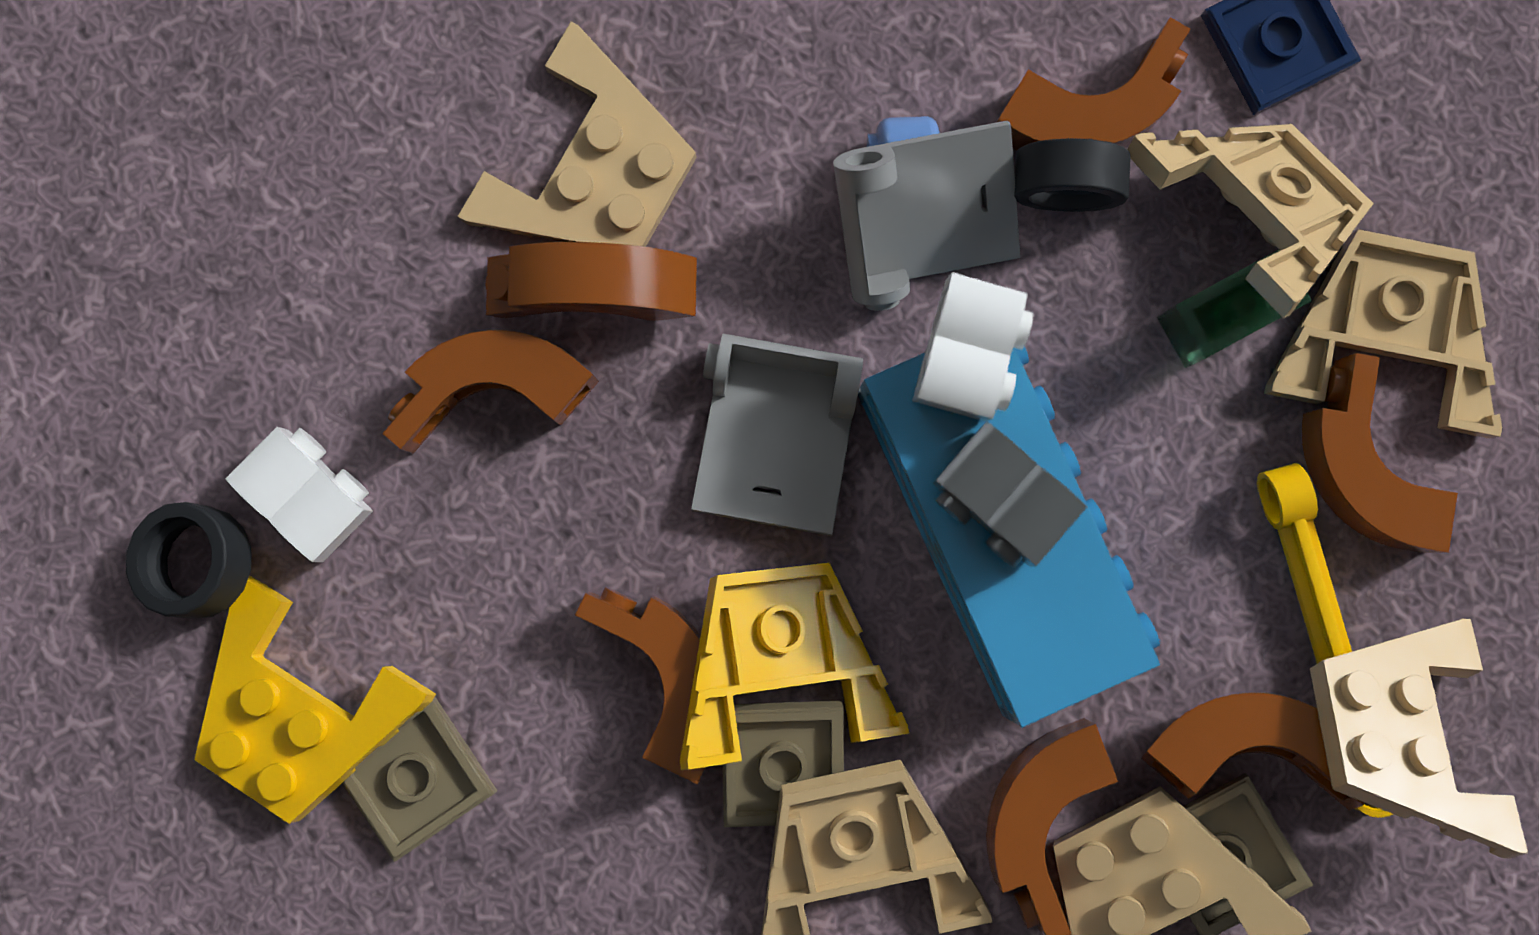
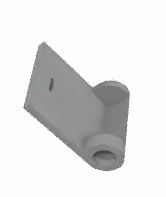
(919, 212)
(777, 426)

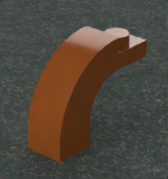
(1048, 112)
(591, 278)
(483, 363)
(1356, 480)
(672, 647)
(1241, 725)
(1026, 802)

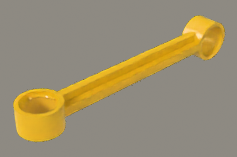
(1291, 508)

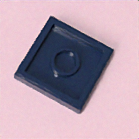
(1279, 46)

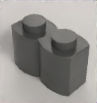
(1007, 496)

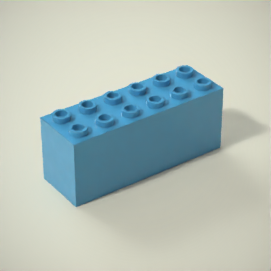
(1038, 630)

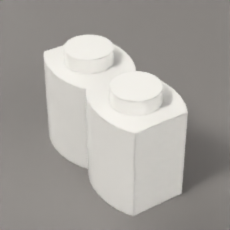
(972, 348)
(301, 493)

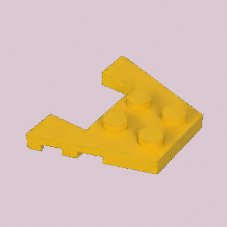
(777, 634)
(279, 734)

